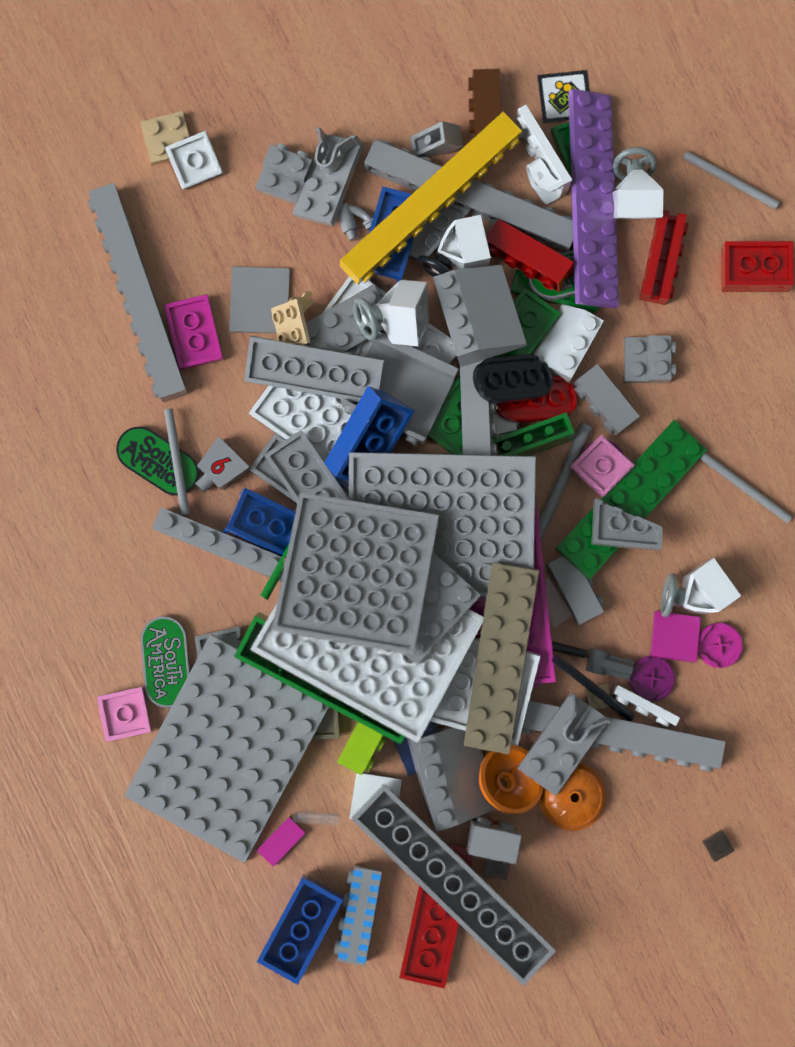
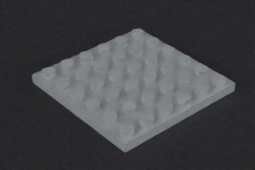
(356, 573)

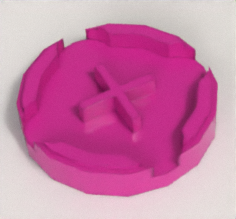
(719, 645)

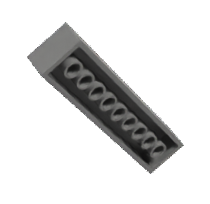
(454, 884)

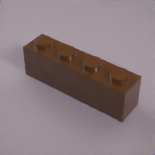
(485, 98)

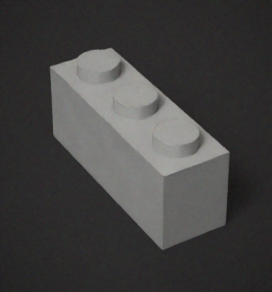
(605, 400)
(575, 590)

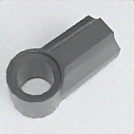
(604, 663)

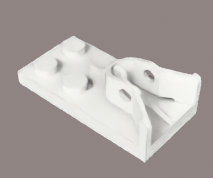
(547, 169)

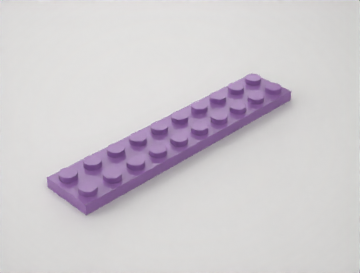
(593, 199)

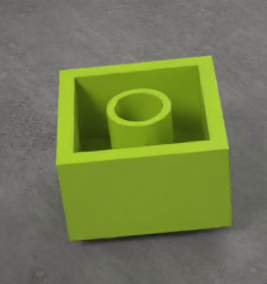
(360, 748)

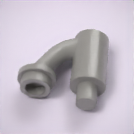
(347, 220)

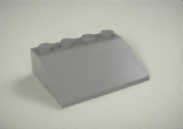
(479, 313)
(449, 777)

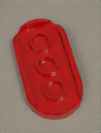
(558, 400)

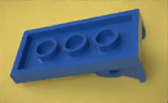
(387, 203)
(261, 522)

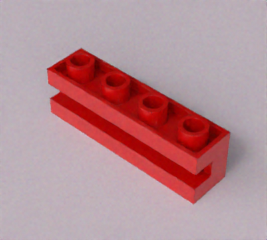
(529, 256)
(663, 257)

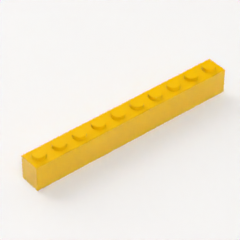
(430, 198)

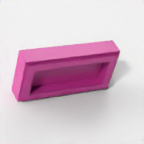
(281, 841)

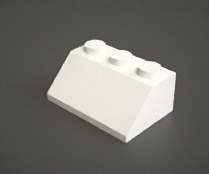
(568, 340)

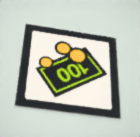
(554, 93)

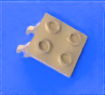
(290, 319)

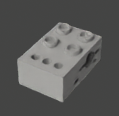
(493, 840)

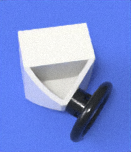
(461, 248)

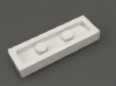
(644, 707)

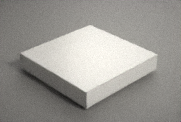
(194, 160)
(367, 785)

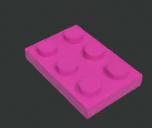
(193, 332)

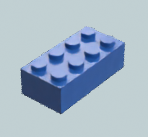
(300, 929)

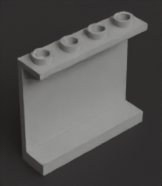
(414, 380)

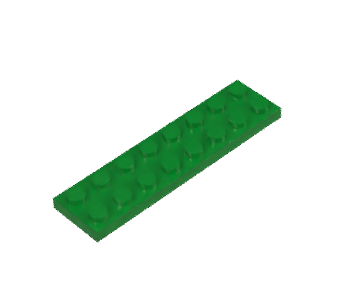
(536, 320)
(636, 493)

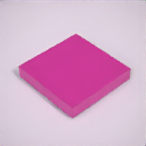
(675, 637)

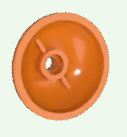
(520, 790)
(579, 814)

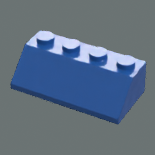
(371, 428)

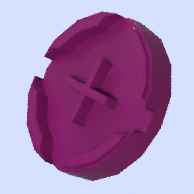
(652, 678)

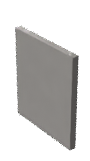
(253, 295)

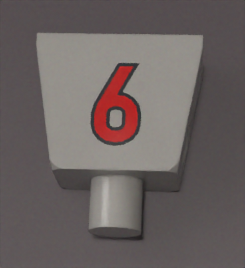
(220, 467)

